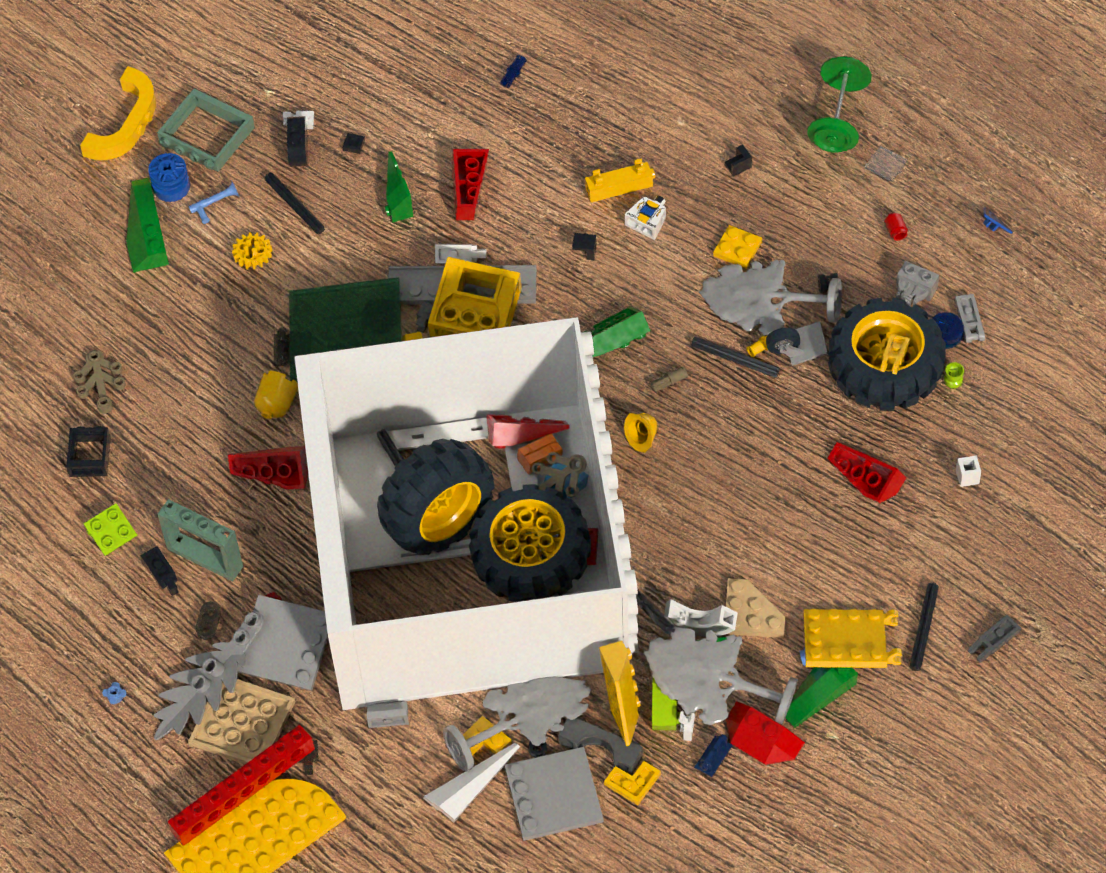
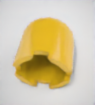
(275, 395)

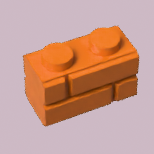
(537, 452)

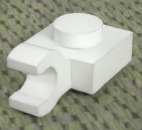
(309, 117)
(687, 725)

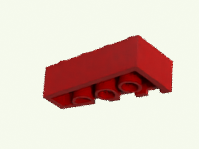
(468, 176)

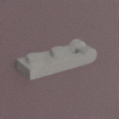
(970, 317)

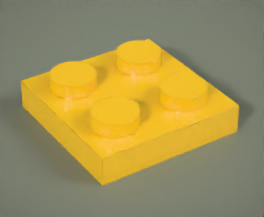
(737, 246)

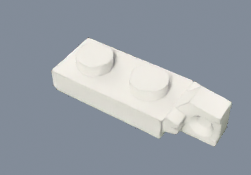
(459, 251)

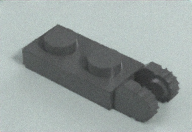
(995, 637)

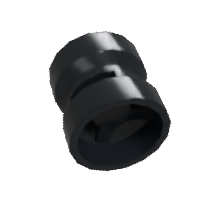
(824, 281)

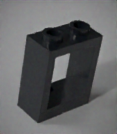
(88, 468)

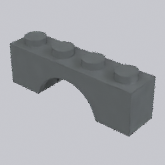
(579, 734)

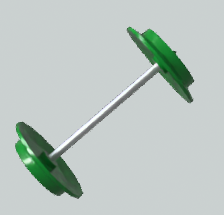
(833, 133)

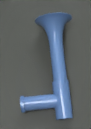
(231, 190)

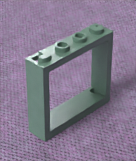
(199, 99)
(224, 563)

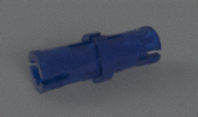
(513, 71)

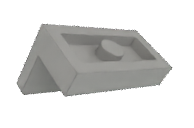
(387, 714)

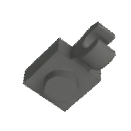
(423, 316)

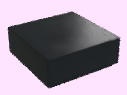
(353, 143)

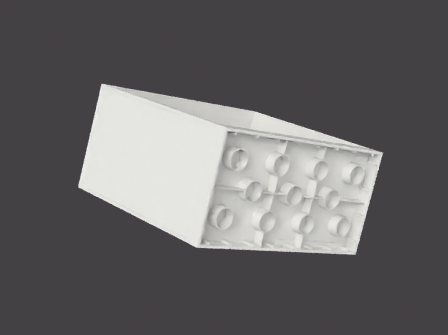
(443, 392)

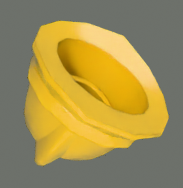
(640, 430)

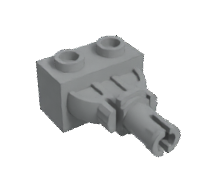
(915, 284)

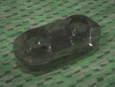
(208, 622)

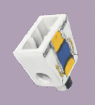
(647, 216)

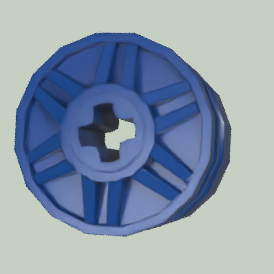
(169, 177)

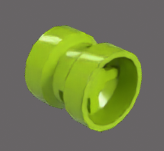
(954, 375)

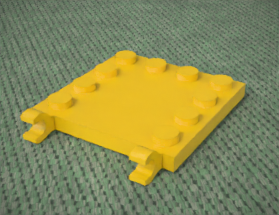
(848, 638)

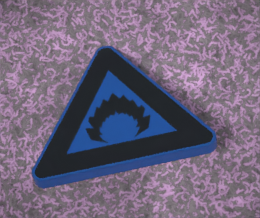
(991, 217)

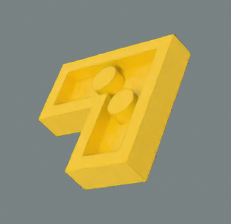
(495, 743)
(633, 787)

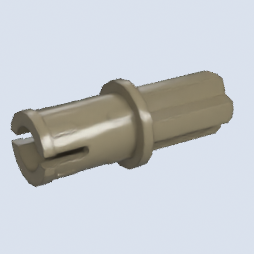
(669, 379)

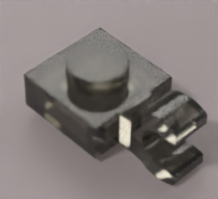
(310, 758)

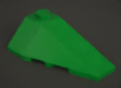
(397, 193)
(818, 691)

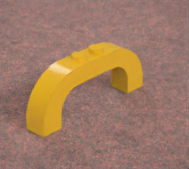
(122, 141)

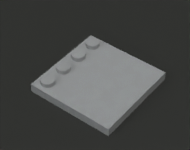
(288, 643)
(553, 793)

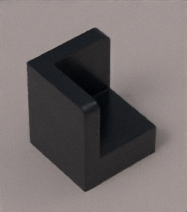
(740, 162)
(585, 242)

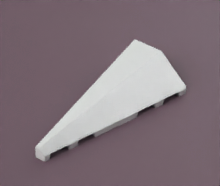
(459, 792)

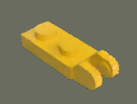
(894, 352)

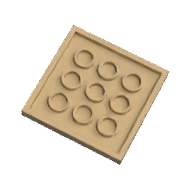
(244, 723)

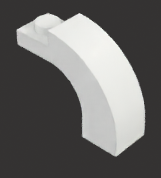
(719, 620)

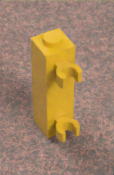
(619, 181)

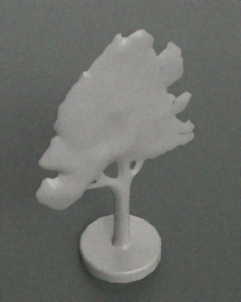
(748, 296)
(693, 670)
(537, 709)

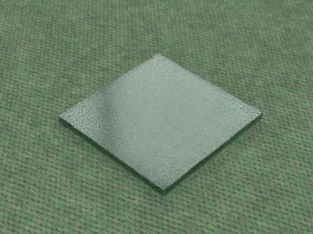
(343, 317)

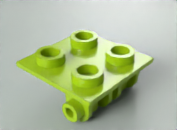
(110, 529)

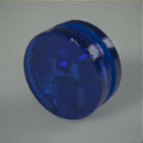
(951, 328)

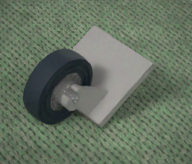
(798, 344)

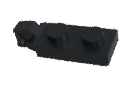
(160, 569)

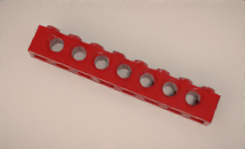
(241, 785)

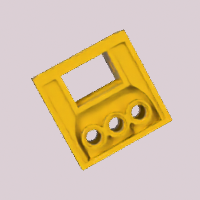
(465, 312)

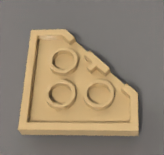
(755, 612)

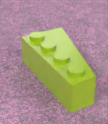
(663, 710)

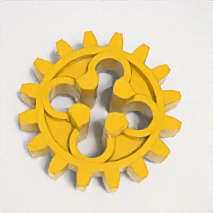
(243, 256)

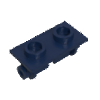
(714, 755)

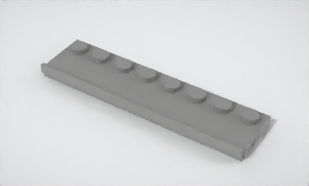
(422, 283)

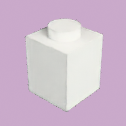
(968, 471)

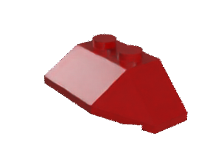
(761, 736)

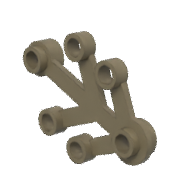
(99, 377)
(559, 476)

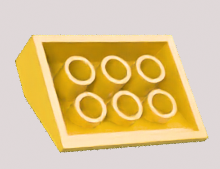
(621, 687)

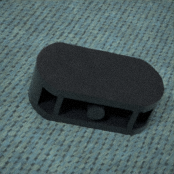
(297, 141)

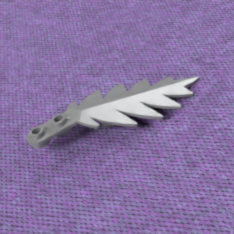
(207, 681)

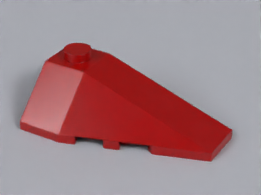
(508, 431)
(277, 466)
(870, 476)

